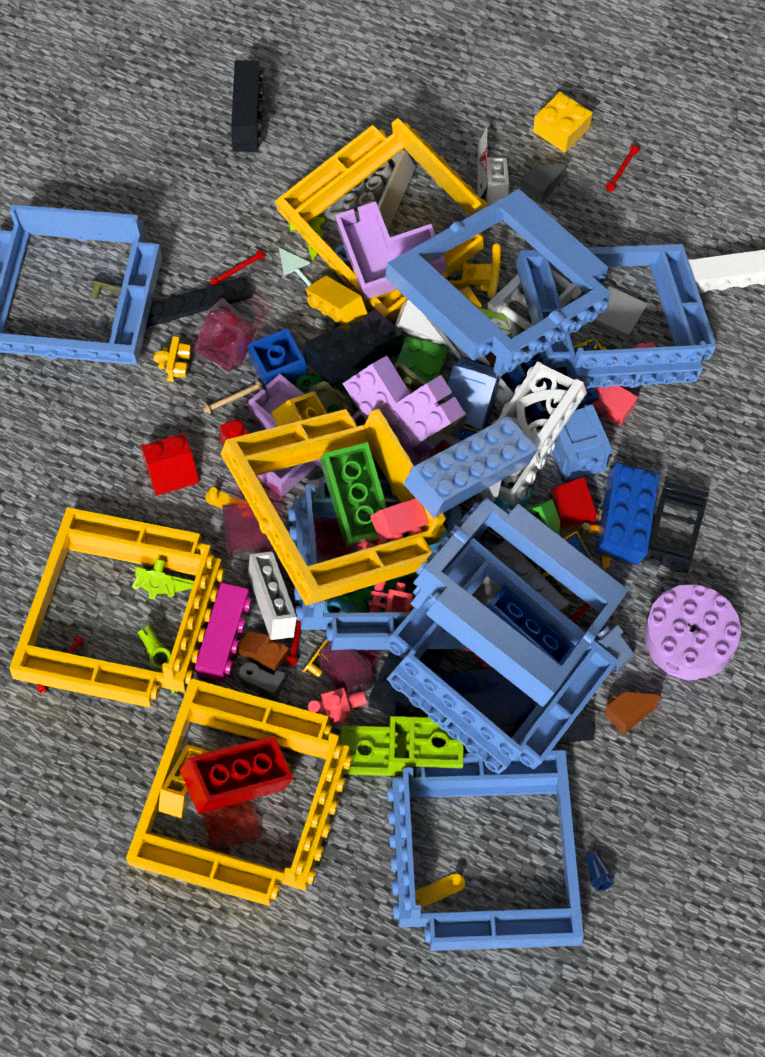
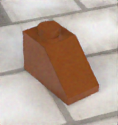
(263, 651)
(630, 709)

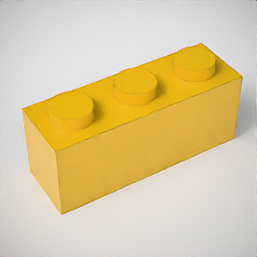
(335, 300)

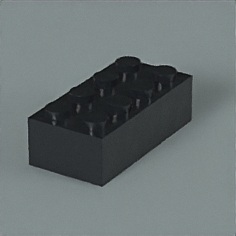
(247, 106)
(353, 347)
(395, 703)

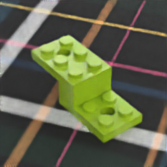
(400, 746)

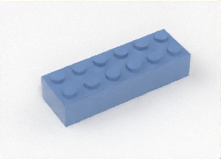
(470, 466)

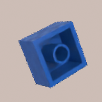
(276, 356)

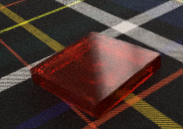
(231, 825)

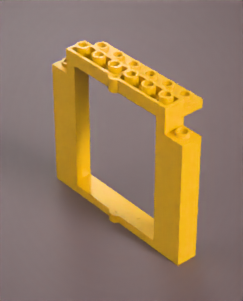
(351, 167)
(305, 442)
(132, 543)
(256, 720)

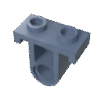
(610, 640)

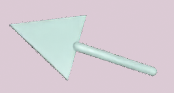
(293, 263)

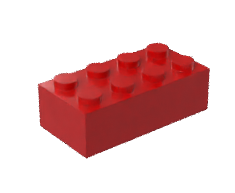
(236, 774)

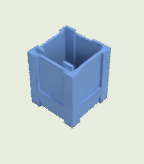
(475, 390)
(582, 445)

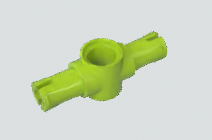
(154, 649)

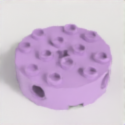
(692, 632)

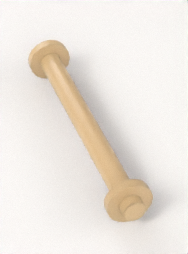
(258, 386)

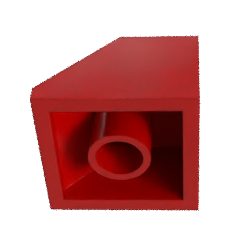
(169, 464)

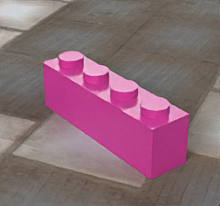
(222, 632)

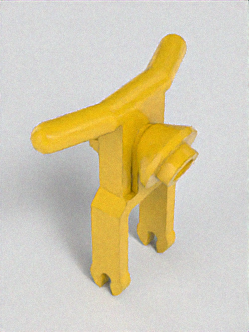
(482, 276)

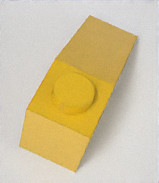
(174, 793)

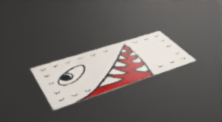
(482, 164)

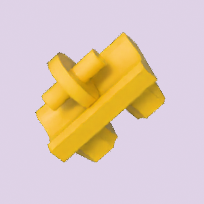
(173, 367)

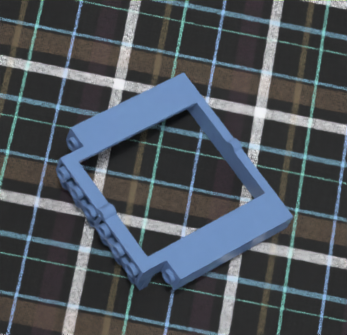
(135, 294)
(464, 321)
(628, 366)
(349, 630)
(484, 630)
(454, 713)
(485, 928)

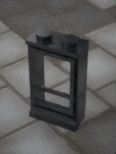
(682, 497)

